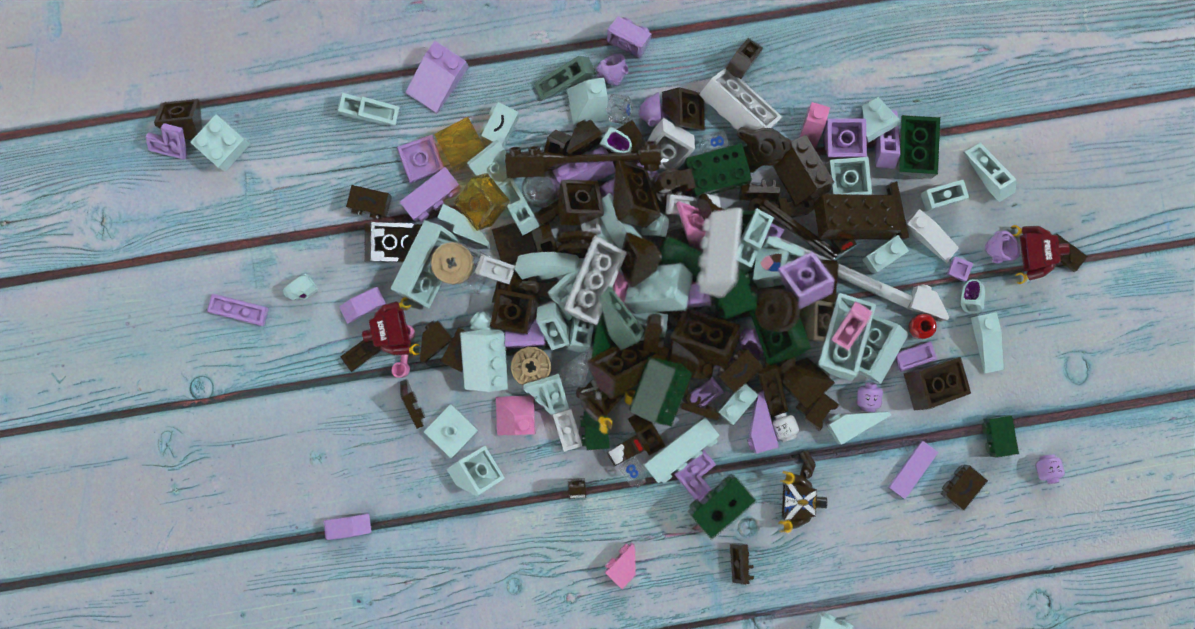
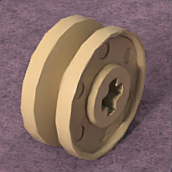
(441, 265)
(524, 356)

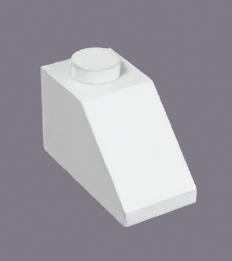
(927, 302)

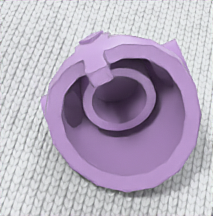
(612, 69)
(651, 110)
(1002, 247)
(750, 341)

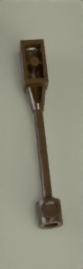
(535, 162)

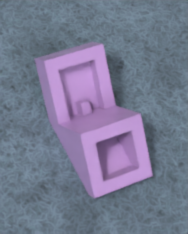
(362, 304)
(347, 526)

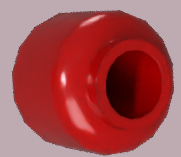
(926, 330)

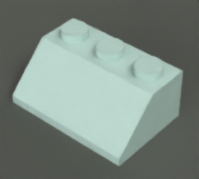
(881, 348)
(484, 360)

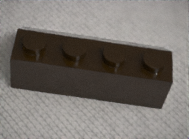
(622, 369)

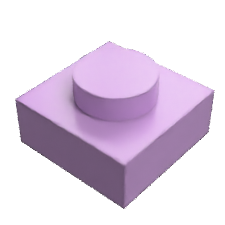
(959, 269)

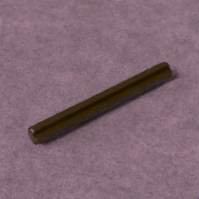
(798, 229)

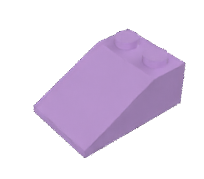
(436, 77)

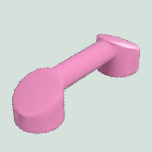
(402, 369)

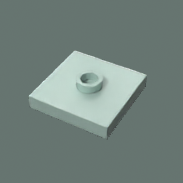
(490, 161)
(451, 431)

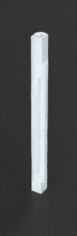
(866, 282)

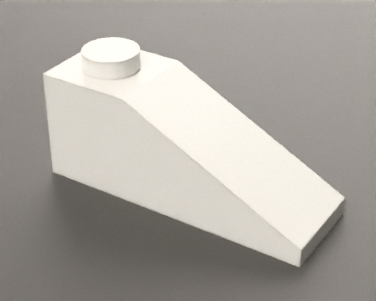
(931, 235)

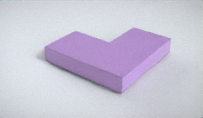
(170, 144)
(692, 475)

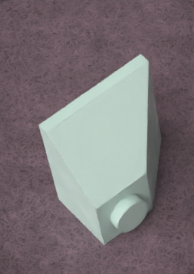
(588, 101)
(476, 472)

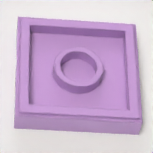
(420, 158)

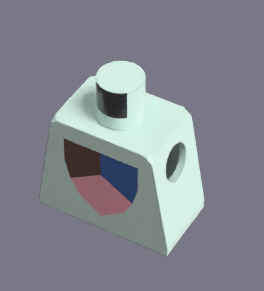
(767, 265)

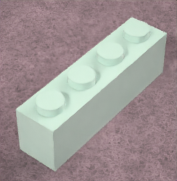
(681, 449)

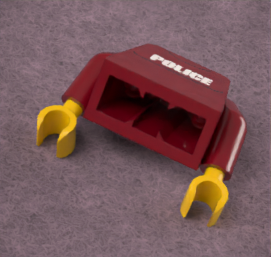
(1039, 251)
(390, 330)

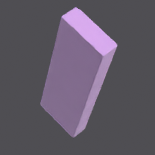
(237, 309)
(913, 469)

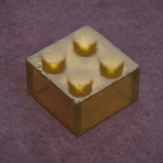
(459, 143)
(482, 201)

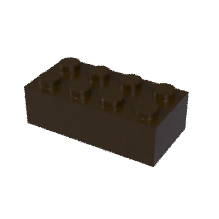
(856, 216)

